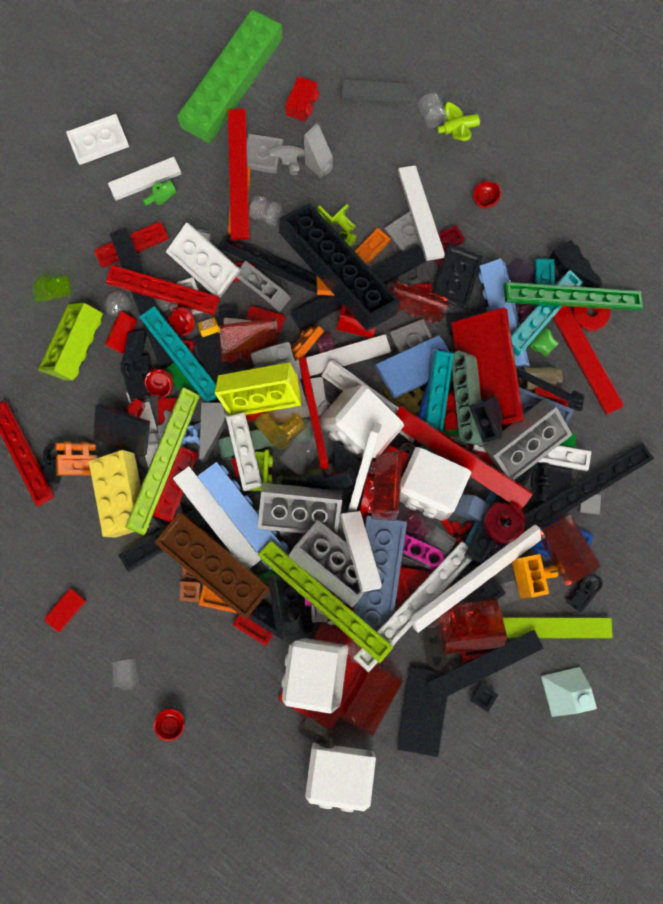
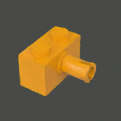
(532, 576)

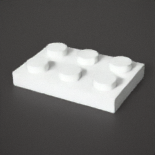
(97, 139)

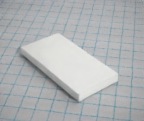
(203, 260)

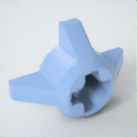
(193, 436)

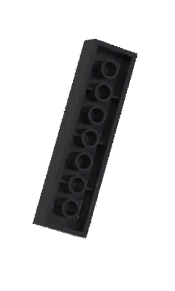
(339, 267)

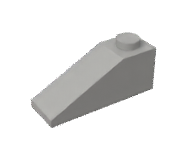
(317, 153)
(263, 286)
(212, 425)

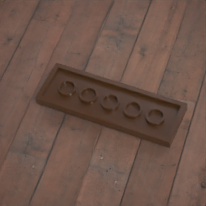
(213, 565)

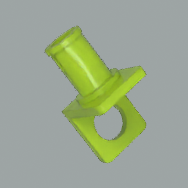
(339, 218)

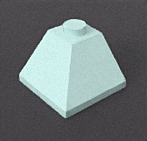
(568, 692)

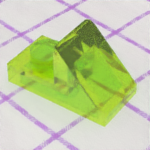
(49, 289)

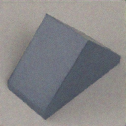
(472, 508)

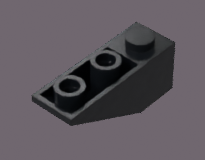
(568, 258)

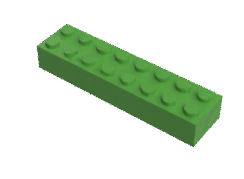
(230, 76)

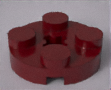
(502, 533)

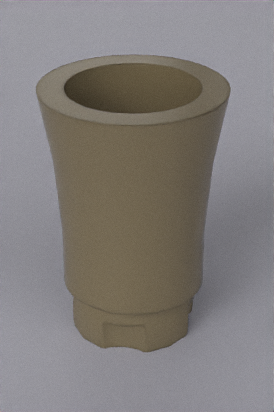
(548, 374)

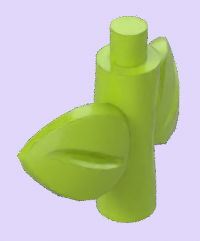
(457, 123)

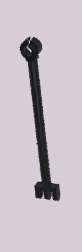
(575, 399)

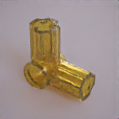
(288, 430)

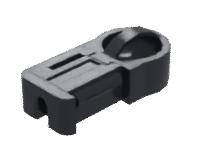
(50, 465)
(583, 596)

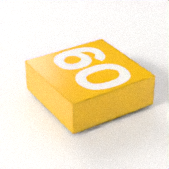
(208, 327)

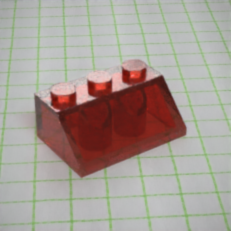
(420, 302)
(245, 338)
(385, 486)
(569, 550)
(472, 627)
(370, 699)

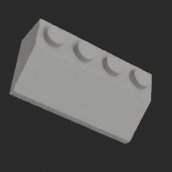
(278, 355)
(528, 440)
(298, 508)
(328, 561)

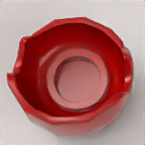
(487, 194)
(181, 321)
(159, 382)
(169, 724)

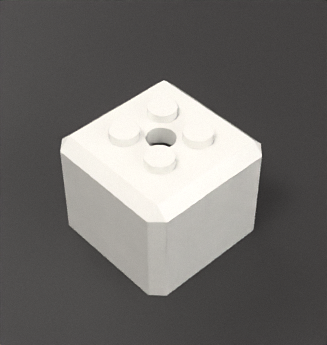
(352, 419)
(432, 484)
(314, 675)
(340, 777)

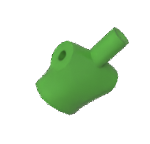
(160, 193)
(544, 342)

